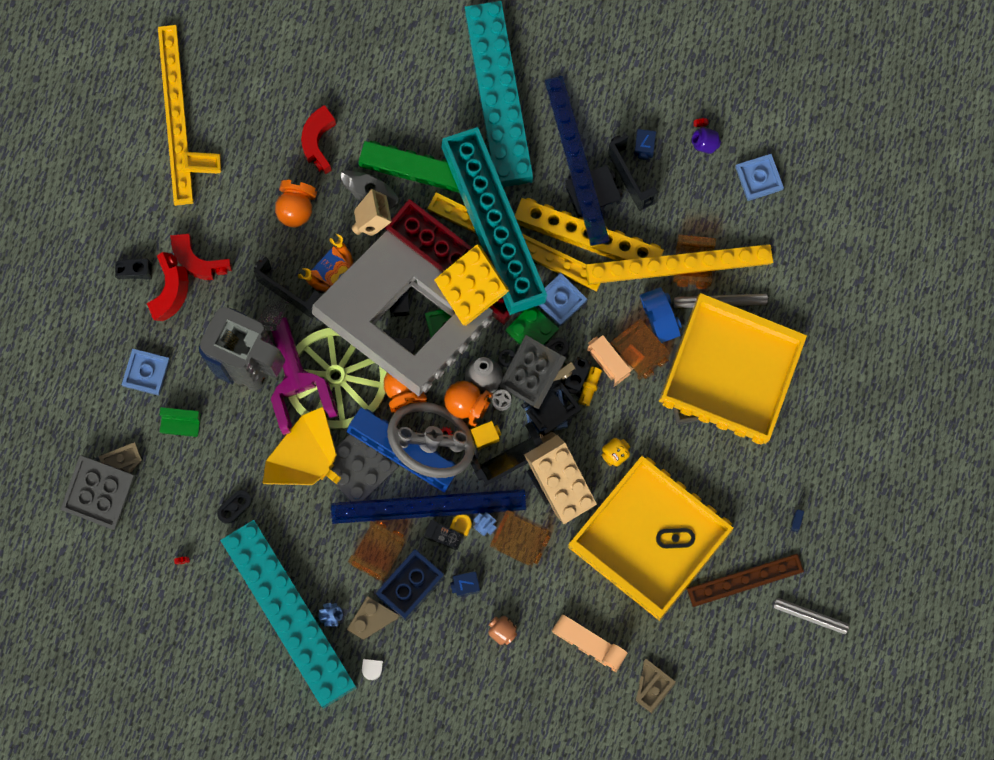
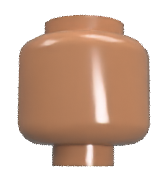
(502, 630)

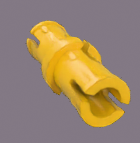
(590, 386)

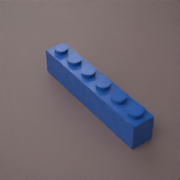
(374, 433)

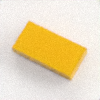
(201, 162)

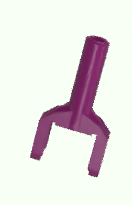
(296, 379)

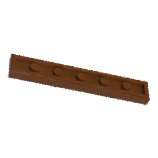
(745, 580)

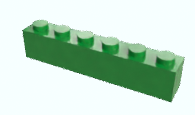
(407, 165)

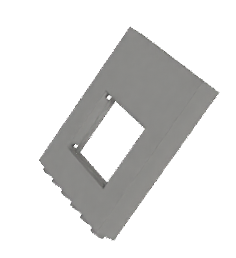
(371, 289)

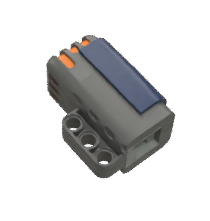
(240, 350)

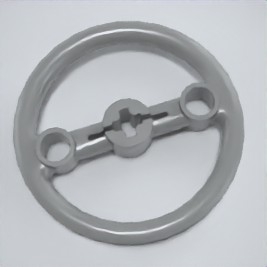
(430, 440)

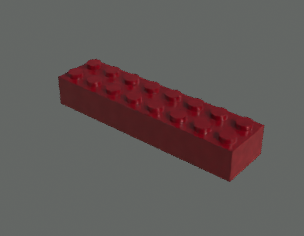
(434, 244)

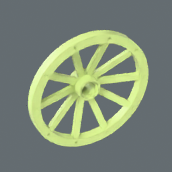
(342, 423)

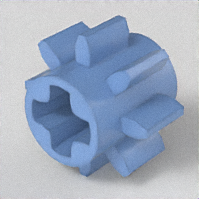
(484, 524)
(330, 614)

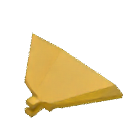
(304, 453)

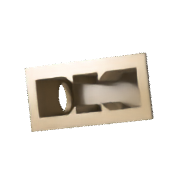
(372, 214)

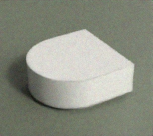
(372, 669)

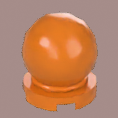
(294, 205)
(400, 394)
(466, 401)

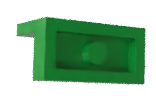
(179, 422)

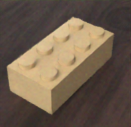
(560, 479)

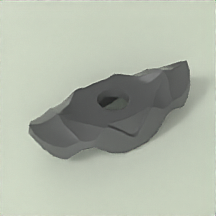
(356, 183)

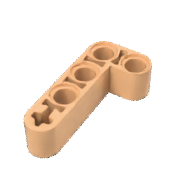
(589, 643)

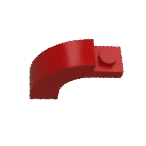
(314, 128)
(201, 269)
(174, 291)

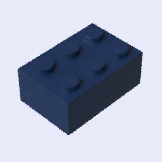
(410, 585)

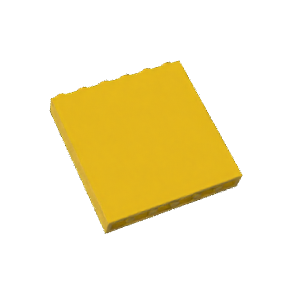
(732, 369)
(623, 534)

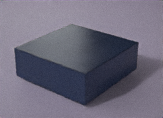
(797, 519)

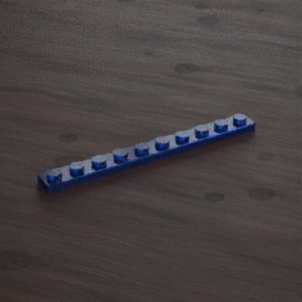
(576, 161)
(428, 506)

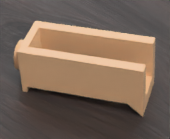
(608, 359)

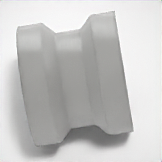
(501, 396)

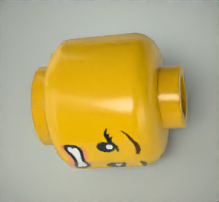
(615, 452)

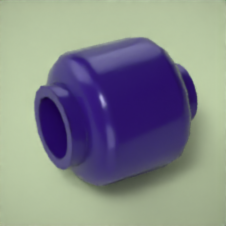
(706, 140)

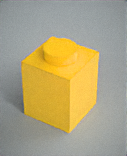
(486, 435)

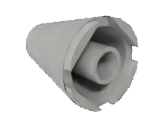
(484, 374)

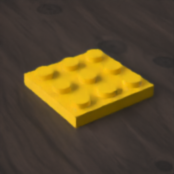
(471, 285)

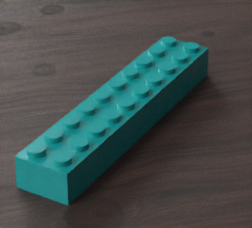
(498, 93)
(493, 219)
(288, 614)

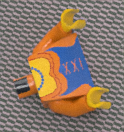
(330, 267)

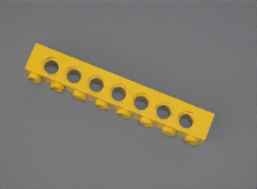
(577, 238)

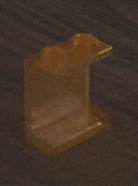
(694, 244)
(641, 349)
(520, 539)
(377, 551)

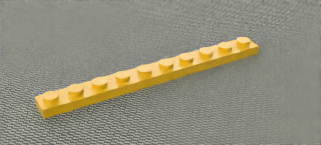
(175, 113)
(540, 252)
(679, 264)

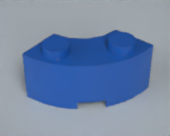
(660, 314)

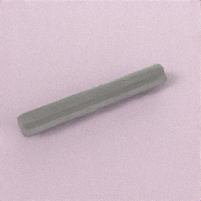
(811, 616)

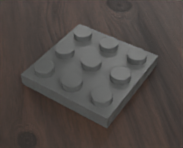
(532, 371)
(360, 469)
(97, 492)

